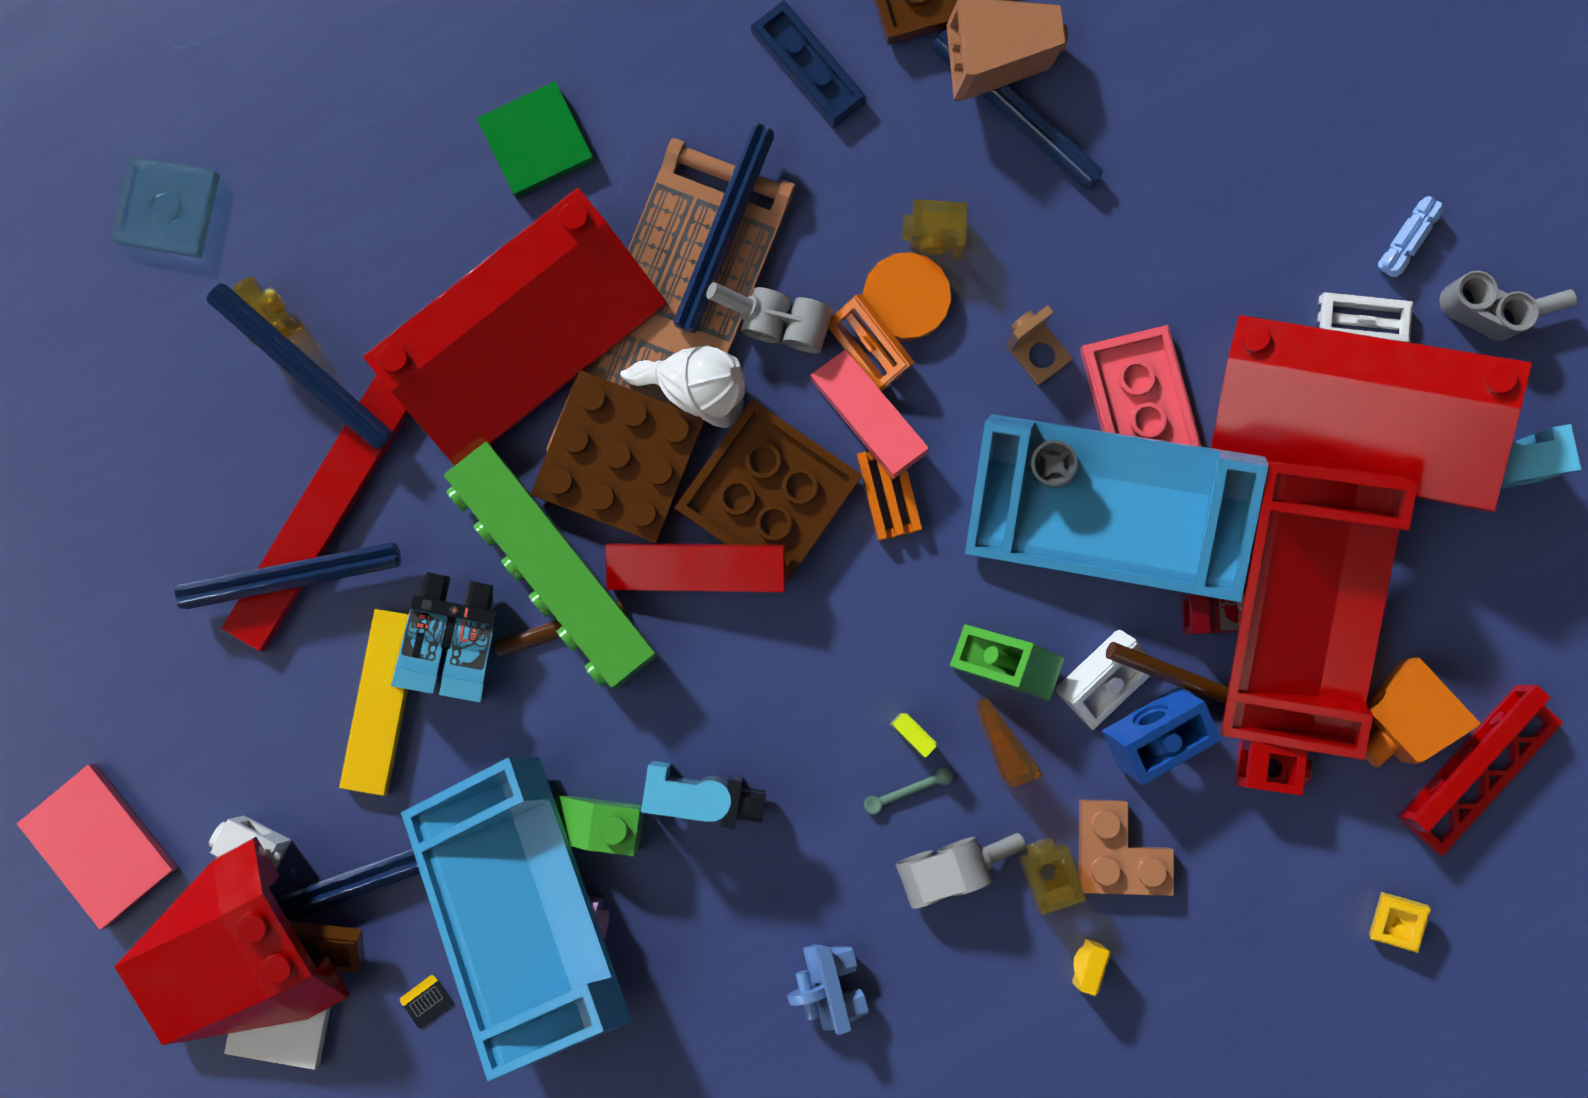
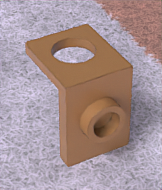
(1032, 330)

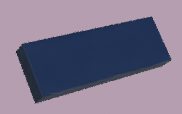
(808, 64)

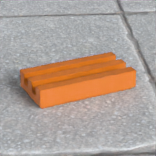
(883, 334)
(898, 528)

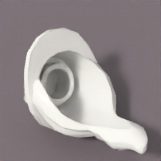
(697, 381)

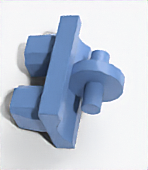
(821, 989)

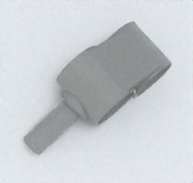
(1487, 311)
(774, 320)
(954, 870)

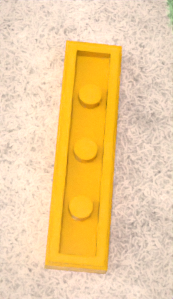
(377, 710)

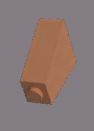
(1001, 43)

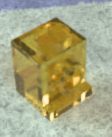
(936, 227)
(268, 305)
(1063, 888)

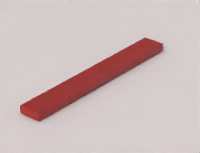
(317, 517)

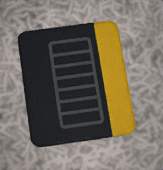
(426, 1001)

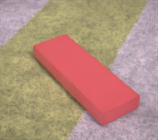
(869, 414)

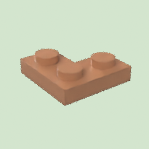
(1109, 863)

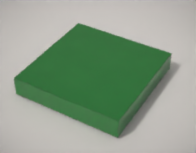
(535, 140)

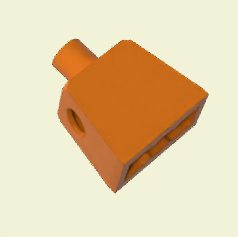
(1414, 715)

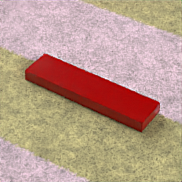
(696, 567)

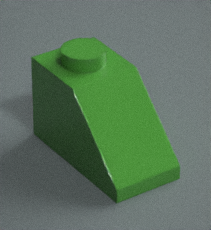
(1007, 661)
(601, 824)

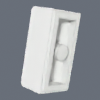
(1100, 683)

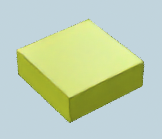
(914, 734)

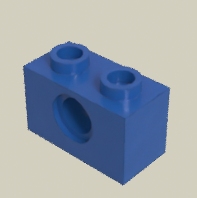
(1161, 735)

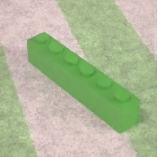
(550, 566)

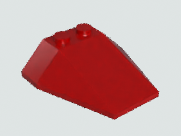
(227, 957)

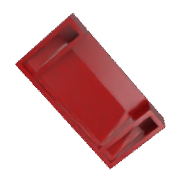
(516, 328)
(1372, 407)
(1315, 607)

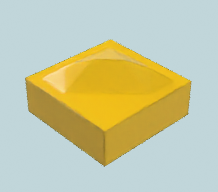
(1399, 922)
(1090, 967)

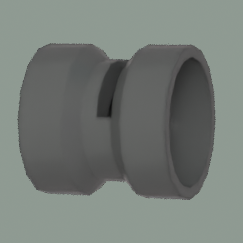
(1056, 458)

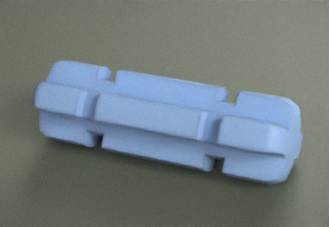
(1411, 236)

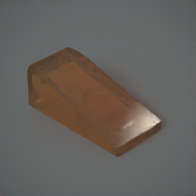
(1010, 756)

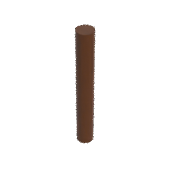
(531, 637)
(1167, 672)

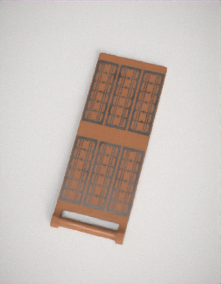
(668, 250)

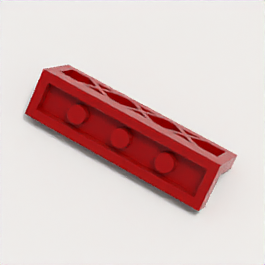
(1472, 763)

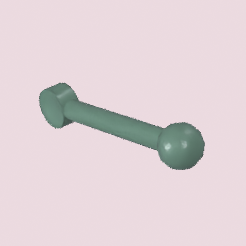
(874, 804)

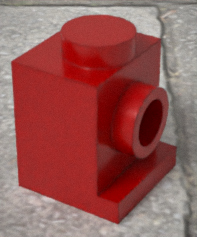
(1292, 768)

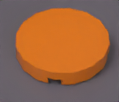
(908, 295)

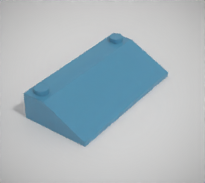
(1131, 514)
(514, 916)

